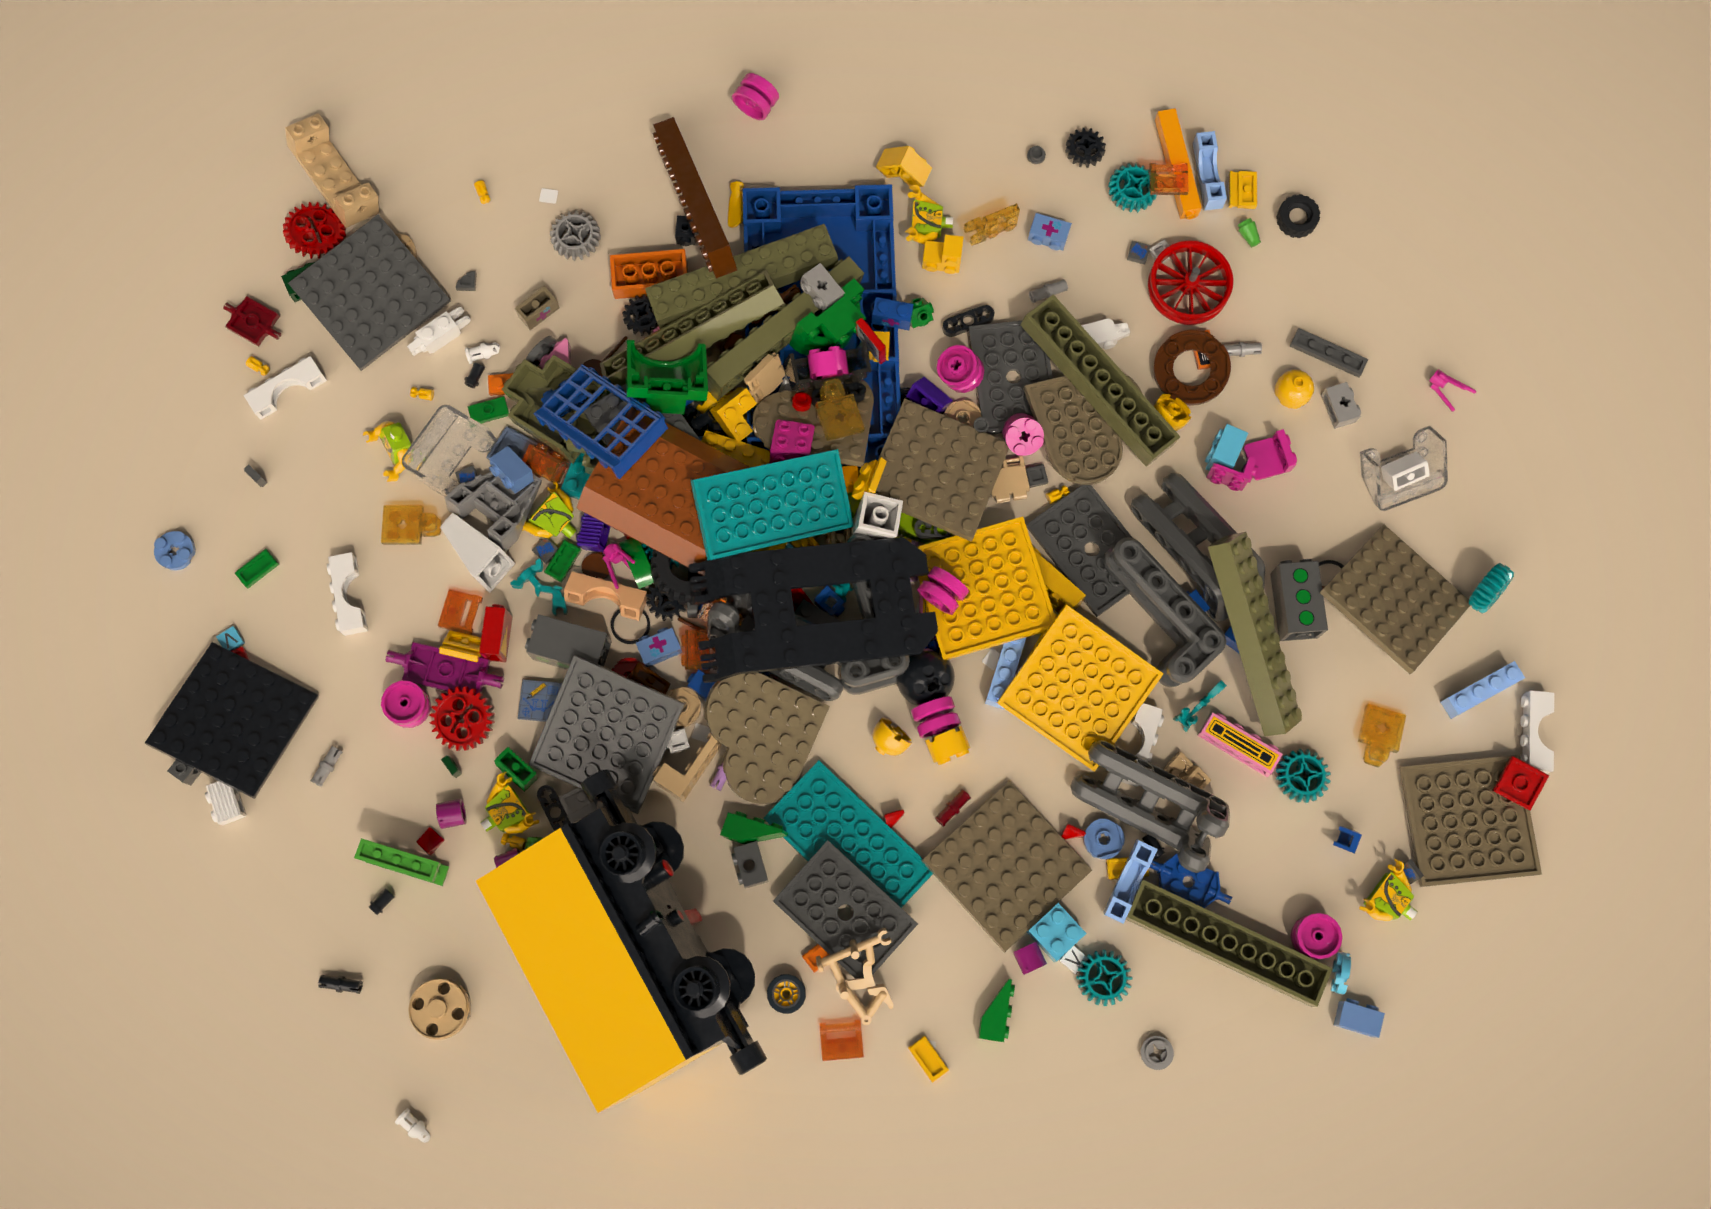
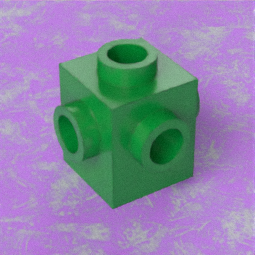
(921, 312)

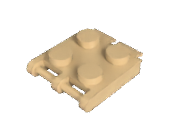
(765, 377)
(1011, 481)

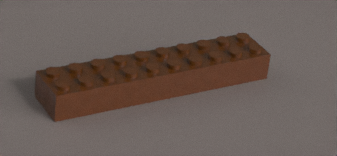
(694, 197)

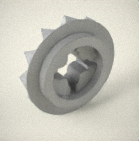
(1165, 1057)

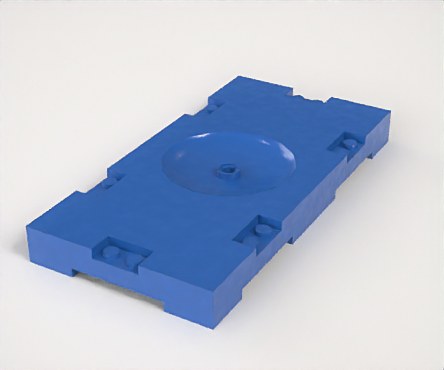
(859, 229)

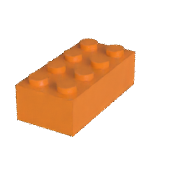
(637, 271)

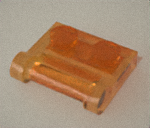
(1168, 183)
(454, 610)
(841, 1047)

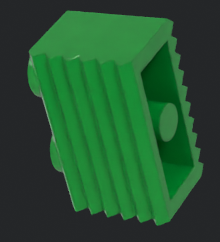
(520, 772)

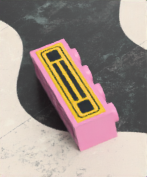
(1240, 744)

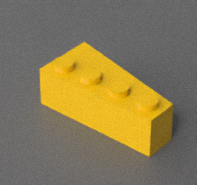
(1058, 587)

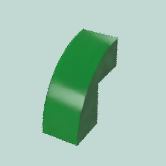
(641, 569)

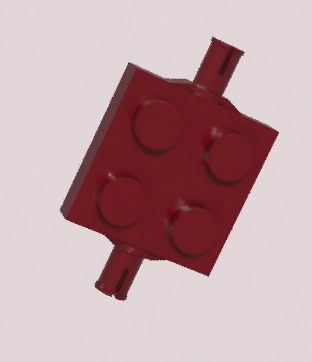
(252, 321)

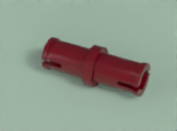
(952, 808)

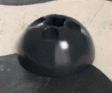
(923, 671)

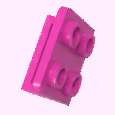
(791, 440)
(1272, 455)
(1233, 479)

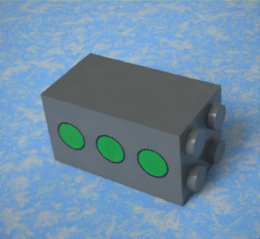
(1298, 600)
(558, 641)

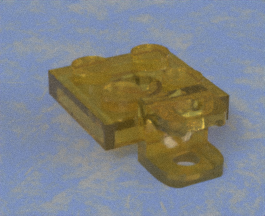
(992, 224)
(835, 402)
(417, 522)
(1380, 743)

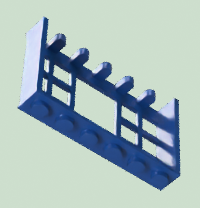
(567, 393)

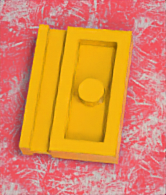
(1243, 189)
(869, 478)
(461, 646)

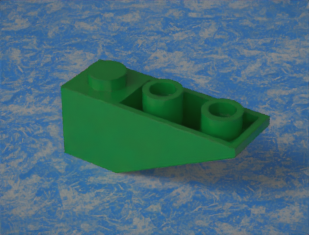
(744, 830)
(994, 1019)

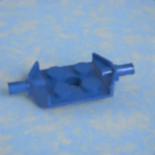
(1205, 883)

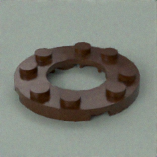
(1196, 341)

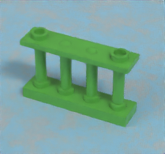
(401, 862)

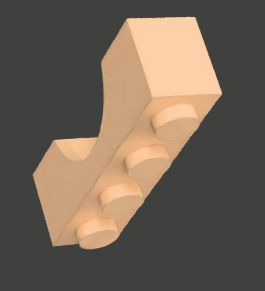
(584, 588)

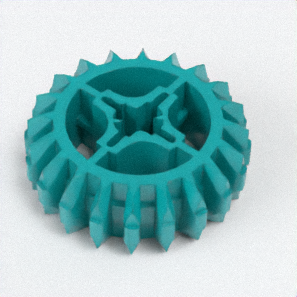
(1131, 195)
(1491, 588)
(1320, 773)
(1106, 986)

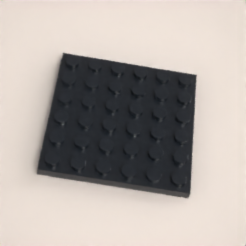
(232, 720)

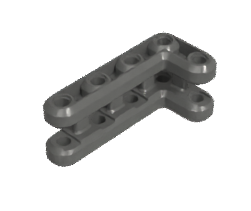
(1182, 545)
(1171, 607)
(724, 619)
(870, 673)
(1192, 846)

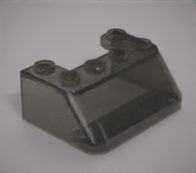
(799, 376)

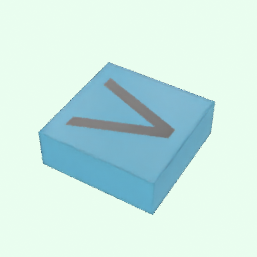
(230, 639)

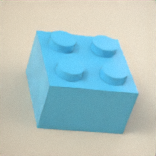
(1226, 447)
(1056, 932)

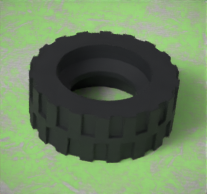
(1298, 230)

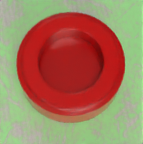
(801, 402)

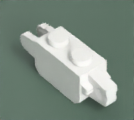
(438, 332)
(1106, 332)

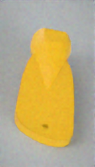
(735, 210)

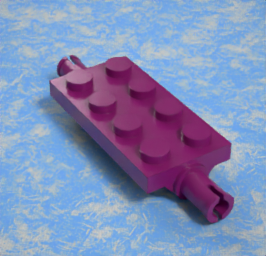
(439, 671)

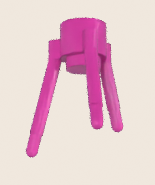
(1440, 379)
(615, 555)

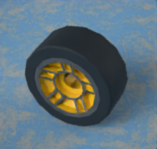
(796, 997)

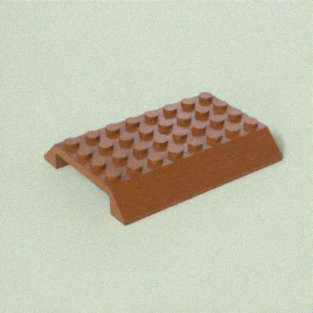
(656, 494)

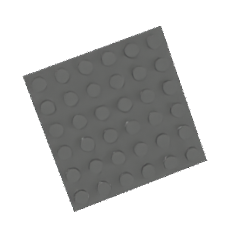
(369, 292)
(606, 724)

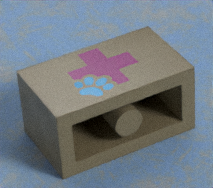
(537, 308)

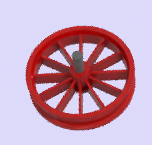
(1190, 282)

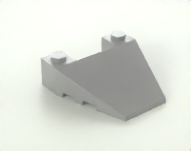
(497, 503)

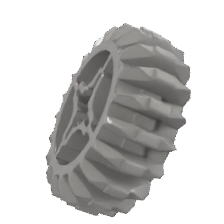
(565, 245)

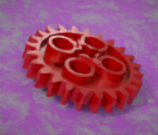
(298, 236)
(475, 730)

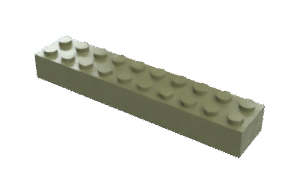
(784, 260)
(703, 325)
(771, 336)
(1100, 380)
(1255, 633)
(1229, 944)

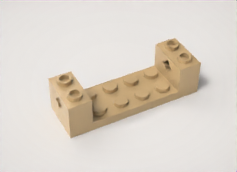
(329, 172)
(681, 785)

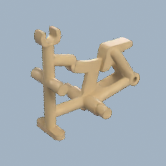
(846, 987)

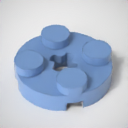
(165, 544)
(1109, 829)

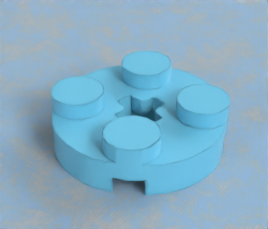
(1341, 967)

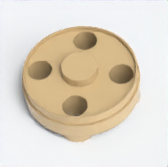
(439, 1009)

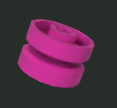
(755, 96)
(960, 369)
(943, 590)
(404, 715)
(935, 717)
(1326, 930)

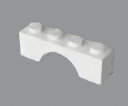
(264, 398)
(343, 571)
(1535, 707)
(1146, 722)

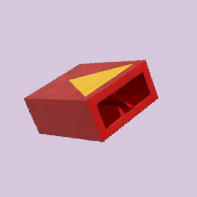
(496, 633)

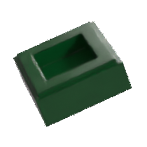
(451, 766)

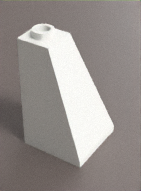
(877, 517)
(479, 554)

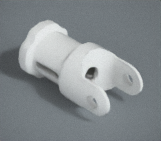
(484, 351)
(417, 1130)

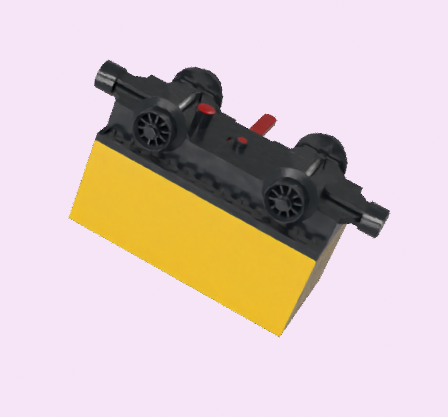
(617, 999)

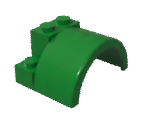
(836, 323)
(667, 383)

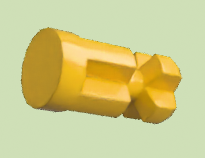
(480, 187)
(257, 365)
(427, 394)
(1056, 495)
(514, 841)

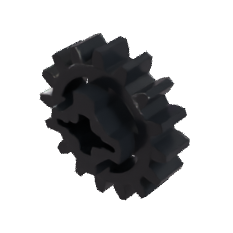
(1083, 149)
(637, 308)
(663, 606)

